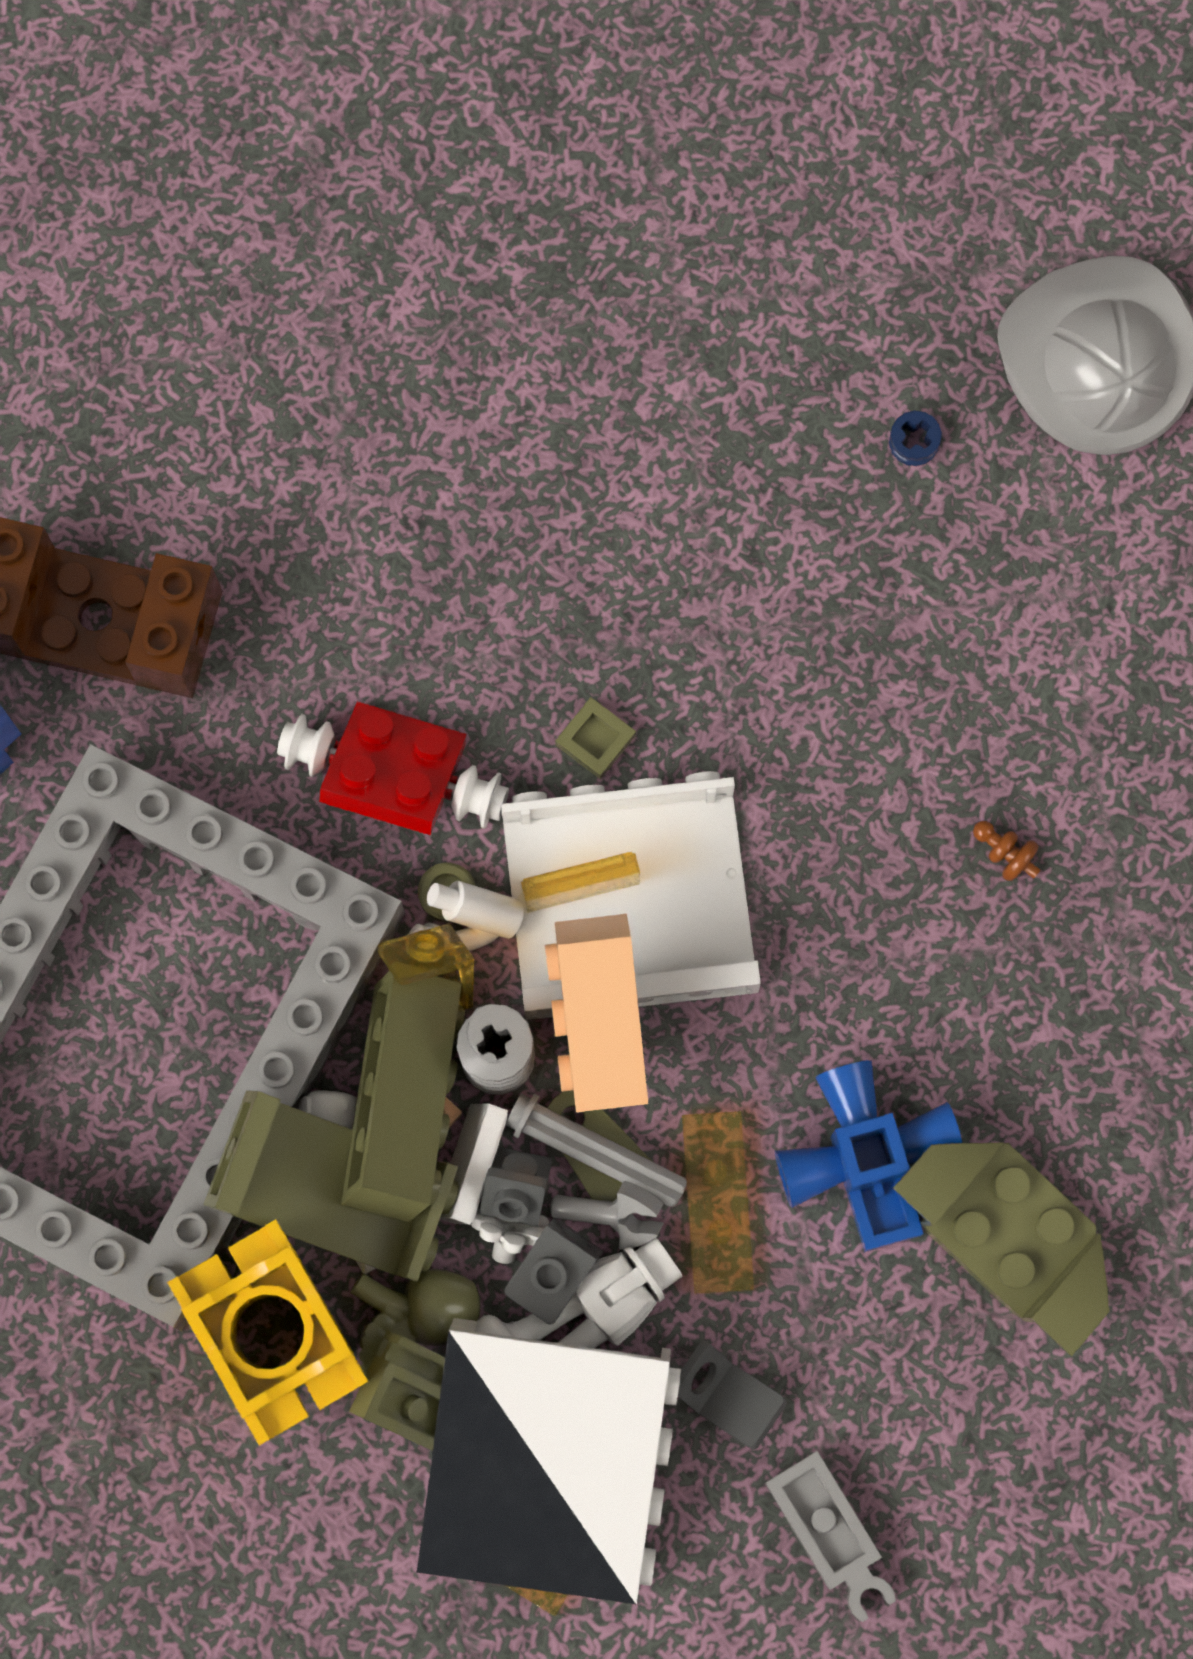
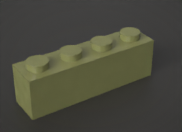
(403, 1097)

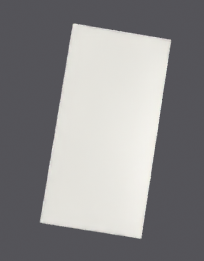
(474, 1157)

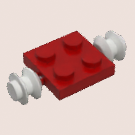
(392, 769)

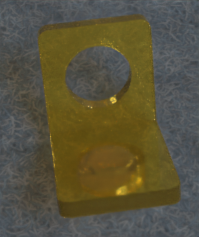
(429, 955)

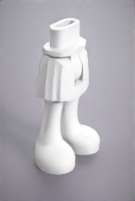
(612, 1297)

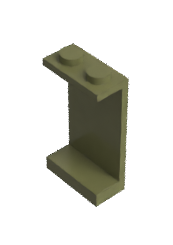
(294, 1171)

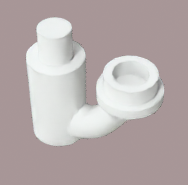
(481, 910)

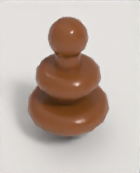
(1004, 848)

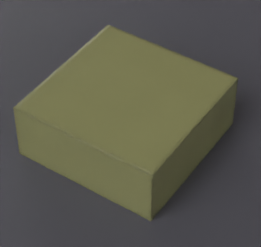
(595, 738)

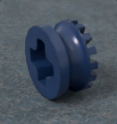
(917, 454)

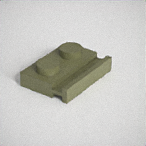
(403, 1390)

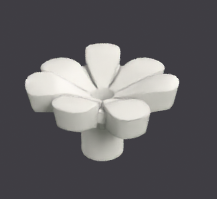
(507, 1236)

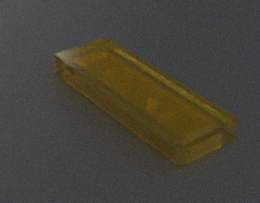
(717, 1203)

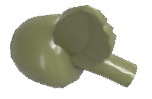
(418, 1314)

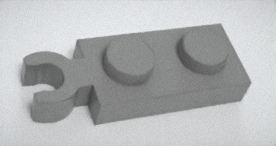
(829, 1530)

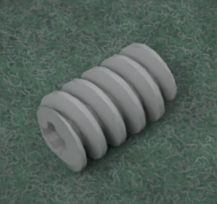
(510, 1032)

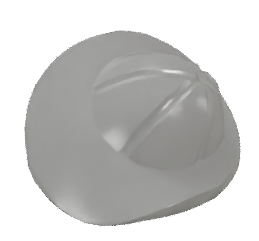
(1100, 353)

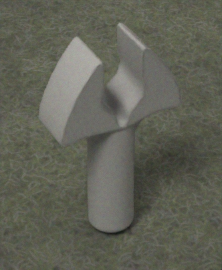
(616, 1214)

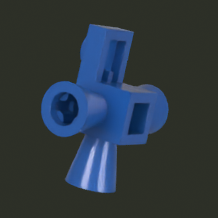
(866, 1156)

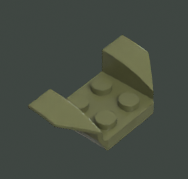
(1013, 1235)

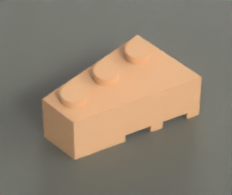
(598, 1013)

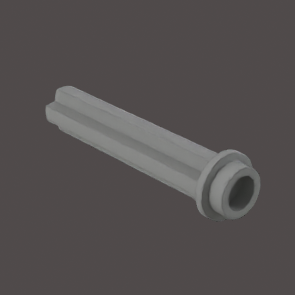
(594, 1149)

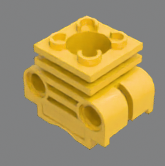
(214, 1306)

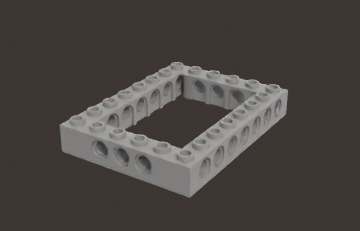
(286, 1060)

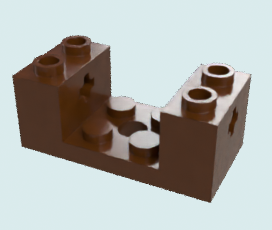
(156, 623)

